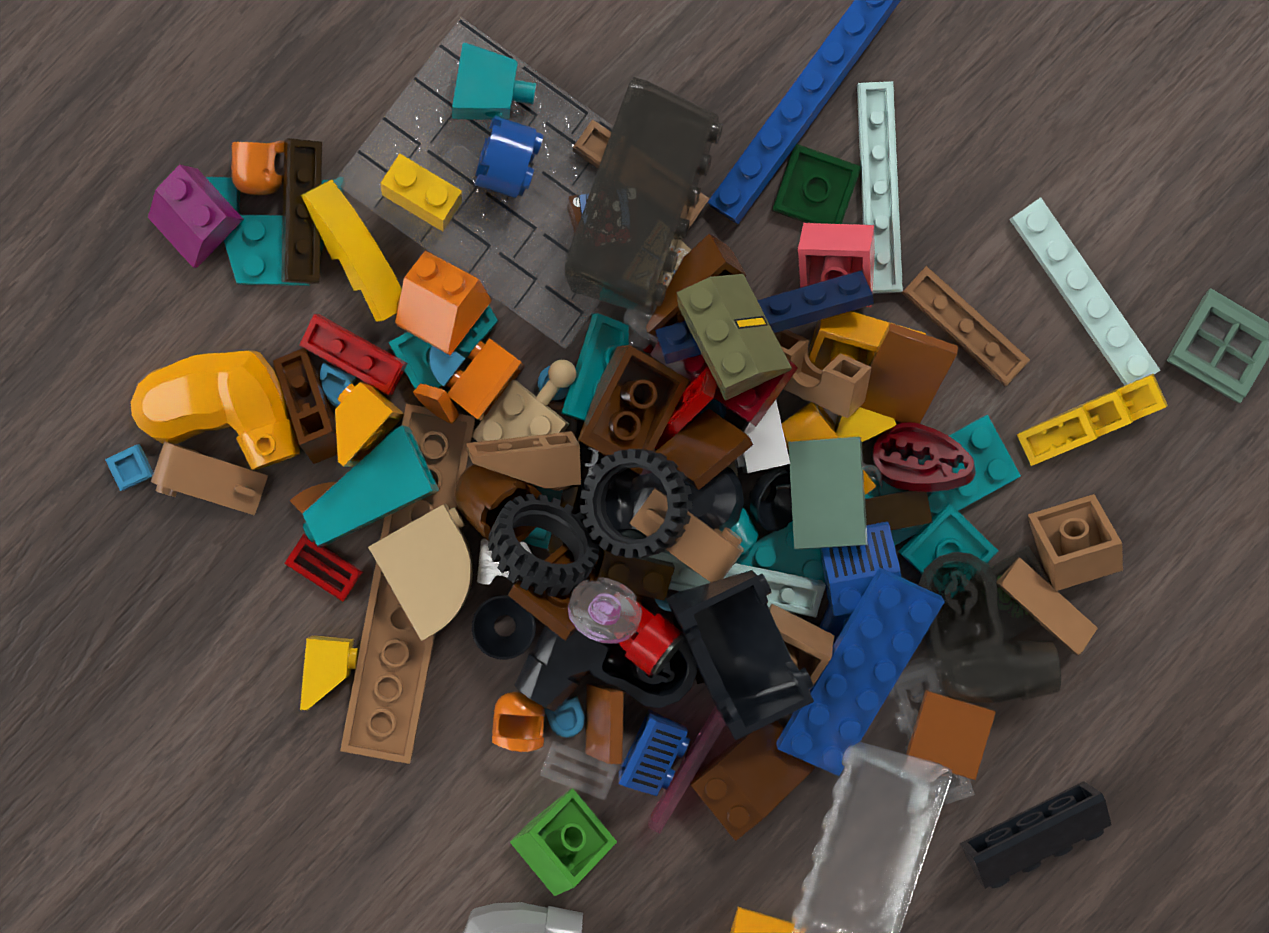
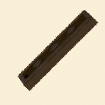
(299, 232)

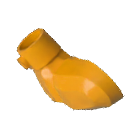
(214, 394)

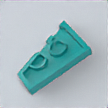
(598, 347)
(417, 352)

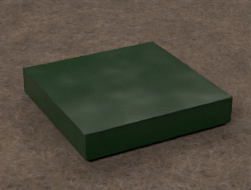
(816, 187)

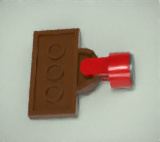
(648, 650)

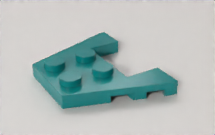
(255, 243)

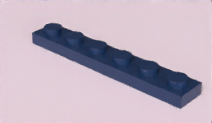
(782, 311)

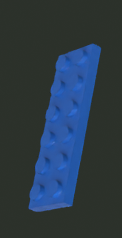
(862, 670)

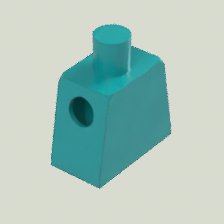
(488, 85)

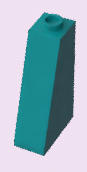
(373, 489)

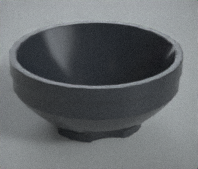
(776, 510)
(487, 637)

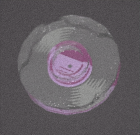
(604, 610)

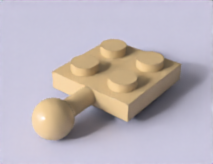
(524, 414)

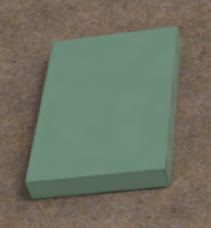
(827, 493)

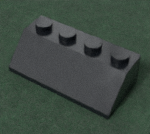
(1037, 834)

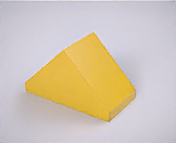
(863, 424)

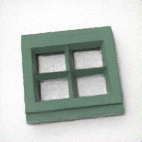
(1223, 346)

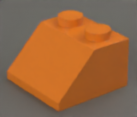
(440, 302)
(484, 378)

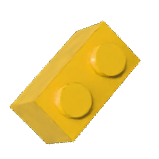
(421, 192)

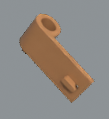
(207, 478)
(700, 547)

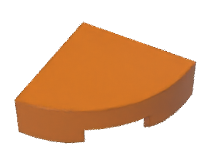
(437, 402)

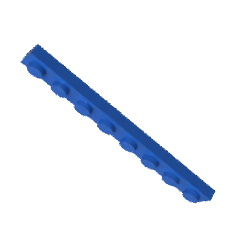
(800, 107)

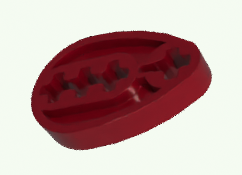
(922, 440)

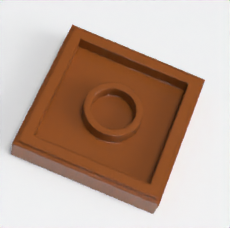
(604, 723)
(951, 733)

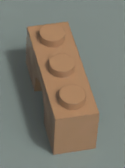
(837, 387)

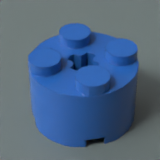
(507, 156)

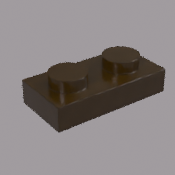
(641, 575)

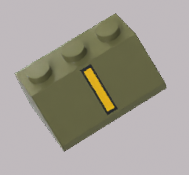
(732, 333)

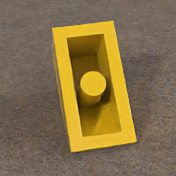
(325, 666)

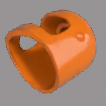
(254, 167)
(518, 723)

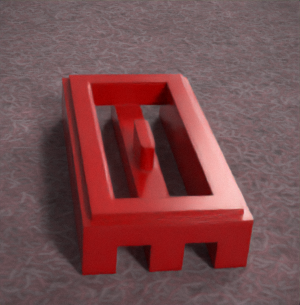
(349, 583)

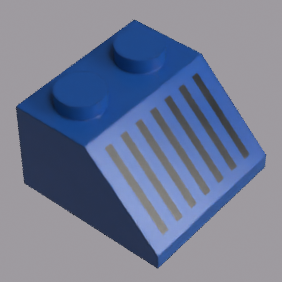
(852, 568)
(653, 753)

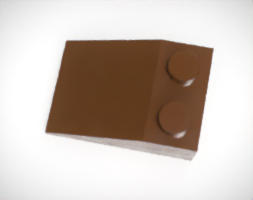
(631, 403)
(749, 779)

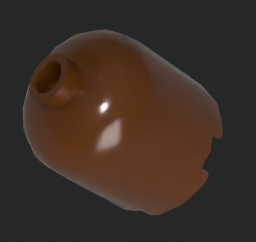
(484, 493)

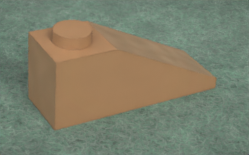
(539, 459)

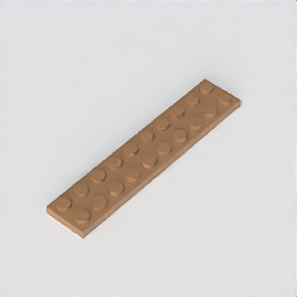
(391, 656)

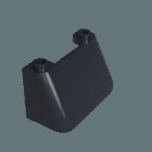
(740, 651)

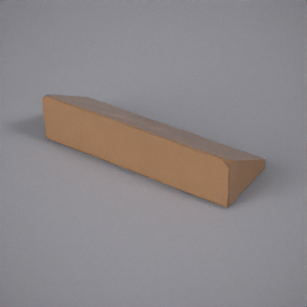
(1047, 606)

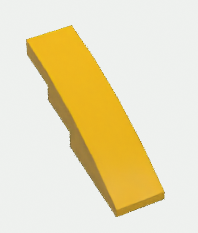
(355, 248)
(1092, 419)

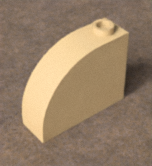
(428, 568)

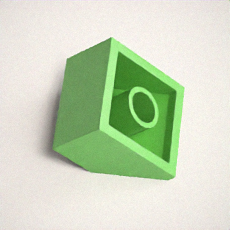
(563, 842)

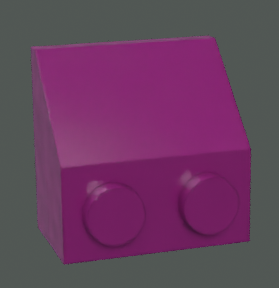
(192, 214)

